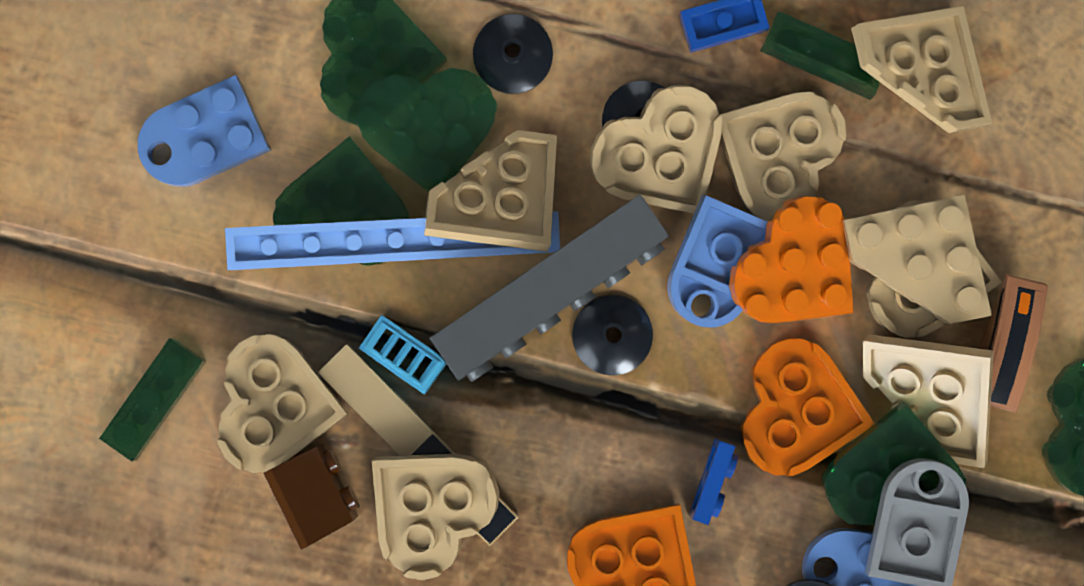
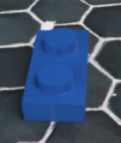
(722, 22)
(708, 499)

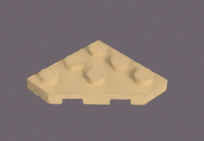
(927, 64)
(499, 196)
(924, 255)
(941, 385)

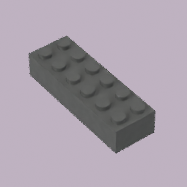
(549, 288)

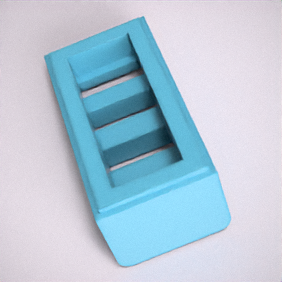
(430, 374)

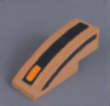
(1014, 337)

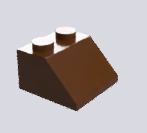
(312, 495)

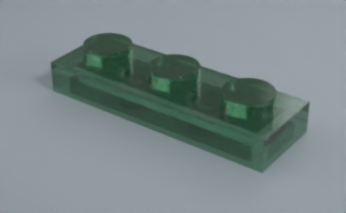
(818, 54)
(152, 399)

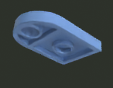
(205, 134)
(705, 258)
(850, 553)

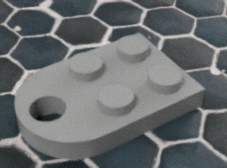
(917, 530)

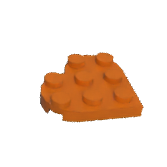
(798, 268)
(801, 409)
(632, 550)

